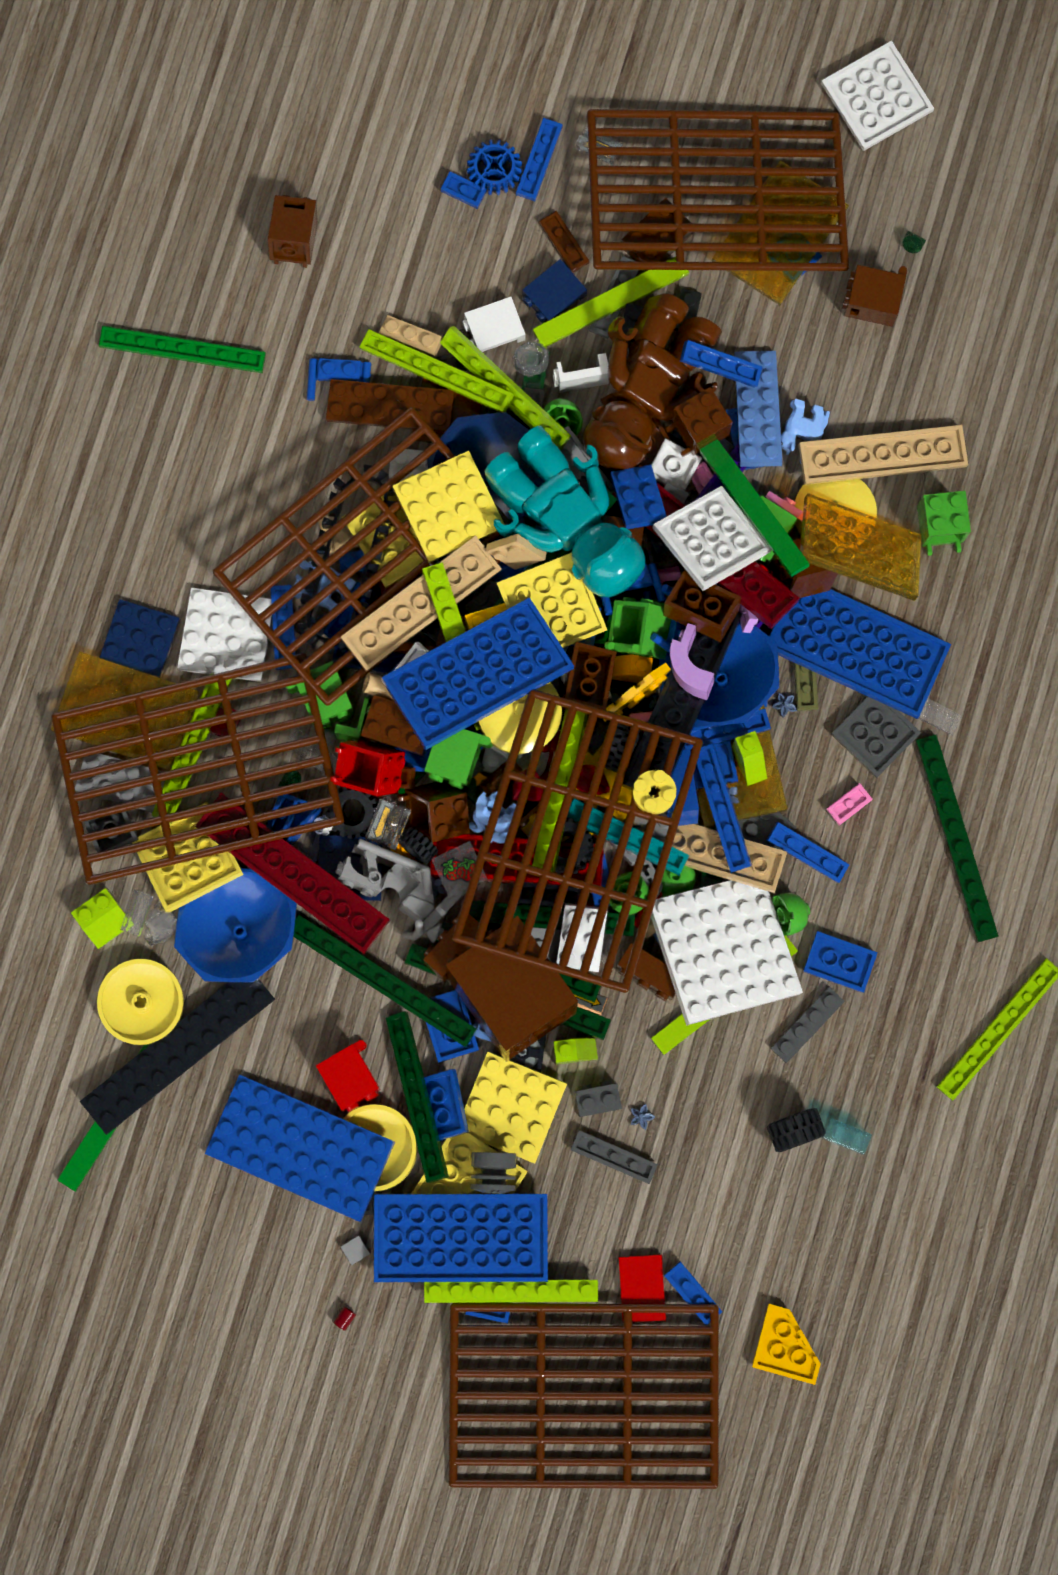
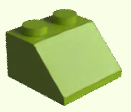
(100, 918)

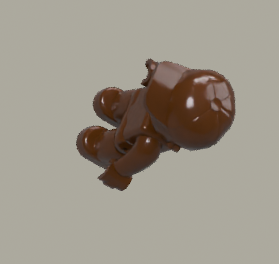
(646, 381)

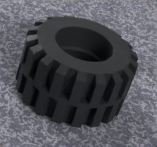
(618, 747)
(348, 827)
(585, 850)
(796, 1130)

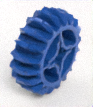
(504, 155)

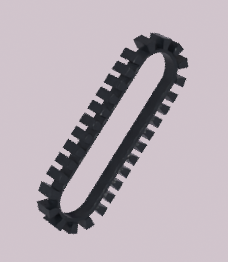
(325, 550)

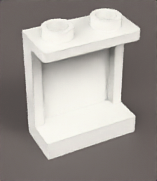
(494, 325)
(582, 378)

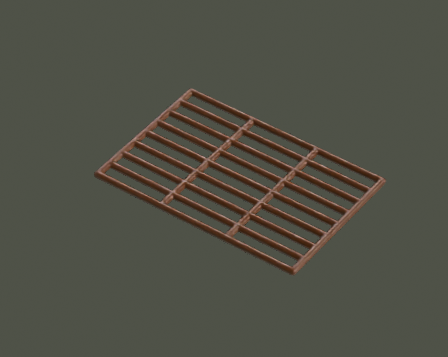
(678, 189)
(323, 566)
(155, 777)
(566, 879)
(541, 1395)

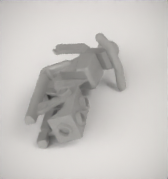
(407, 877)

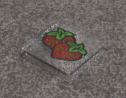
(456, 869)

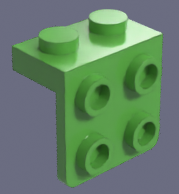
(347, 733)

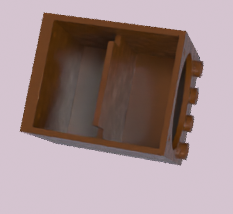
(509, 997)

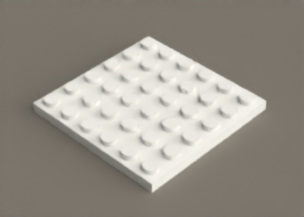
(724, 950)

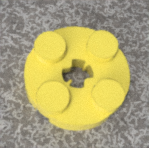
(643, 786)

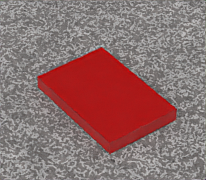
(642, 1284)

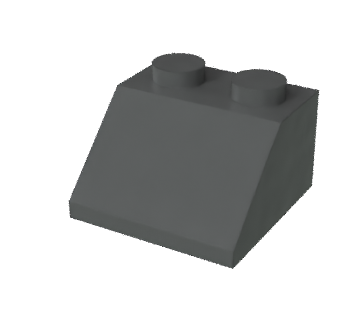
(109, 822)

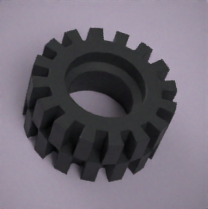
(418, 845)

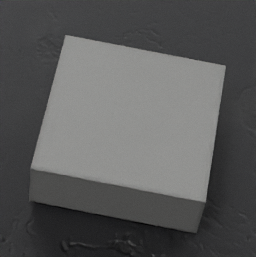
(355, 1250)

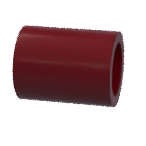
(344, 1318)

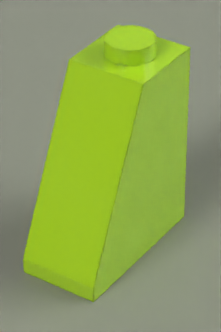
(750, 758)
(575, 1050)

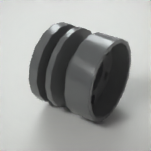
(493, 1171)

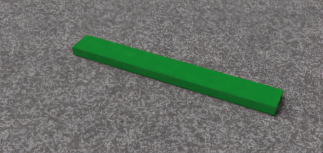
(182, 349)
(754, 508)
(86, 1155)

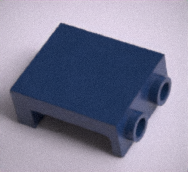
(553, 292)

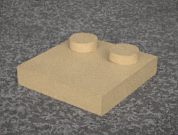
(515, 552)

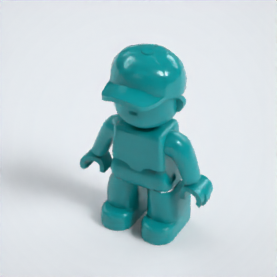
(570, 518)

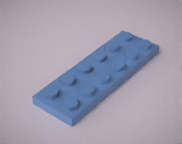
(759, 414)

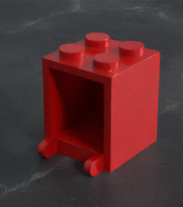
(369, 767)
(349, 1077)

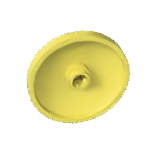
(848, 493)
(503, 724)
(140, 1001)
(395, 1127)

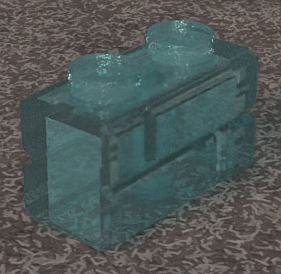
(847, 1136)

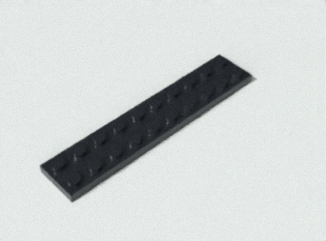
(678, 708)
(176, 1053)

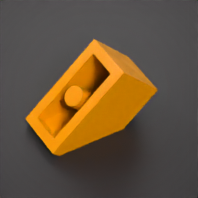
(631, 668)

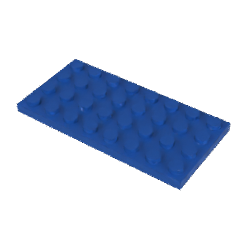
(862, 649)
(477, 673)
(300, 1148)
(460, 1238)

